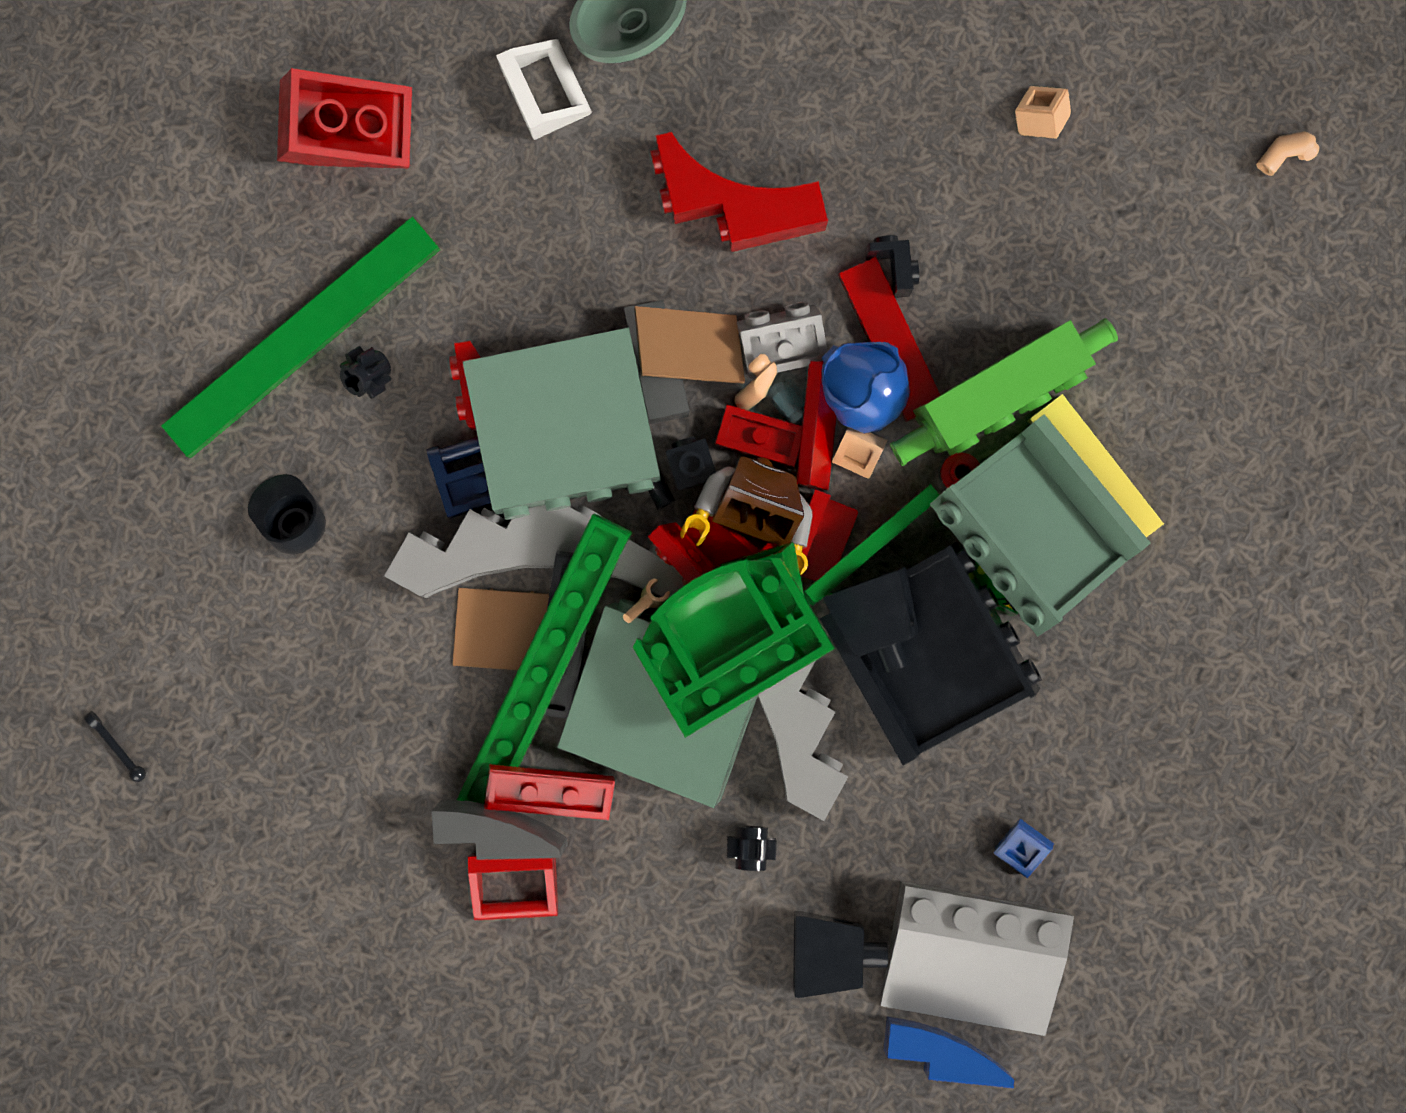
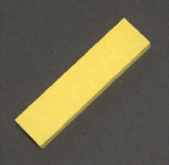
(1100, 462)

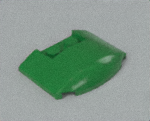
(729, 640)

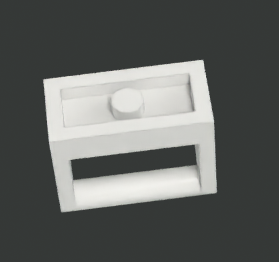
(538, 123)

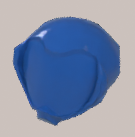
(865, 384)

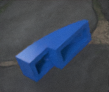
(945, 1054)

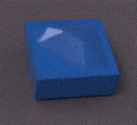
(1023, 848)

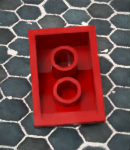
(343, 121)

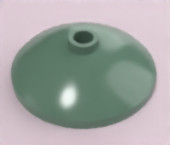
(623, 28)

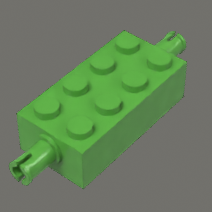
(1011, 384)

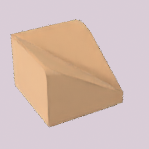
(1043, 112)

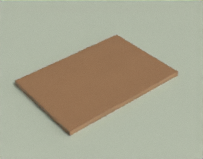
(689, 345)
(496, 627)

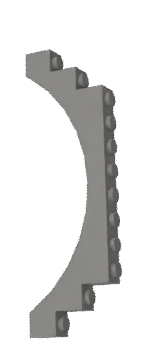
(532, 542)

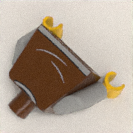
(755, 502)

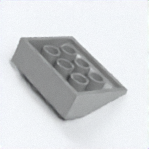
(975, 958)

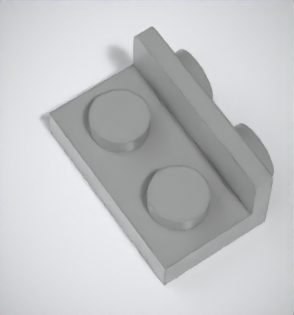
(786, 337)

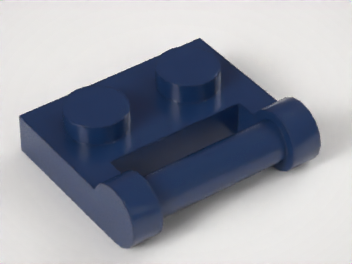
(463, 488)

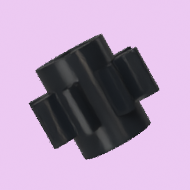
(365, 372)
(751, 848)

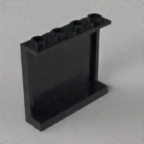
(958, 663)

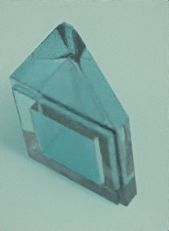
(788, 400)

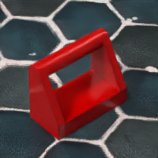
(517, 909)

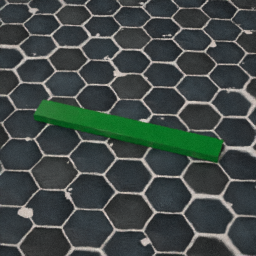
(300, 337)
(549, 652)

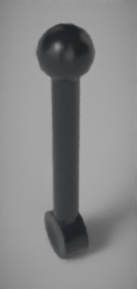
(136, 773)

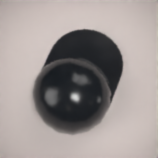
(287, 514)

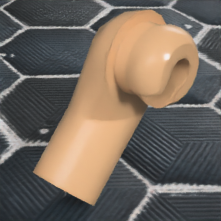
(1296, 144)
(758, 388)

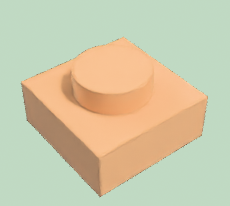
(859, 452)

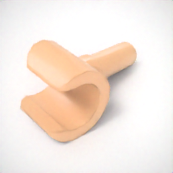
(647, 600)

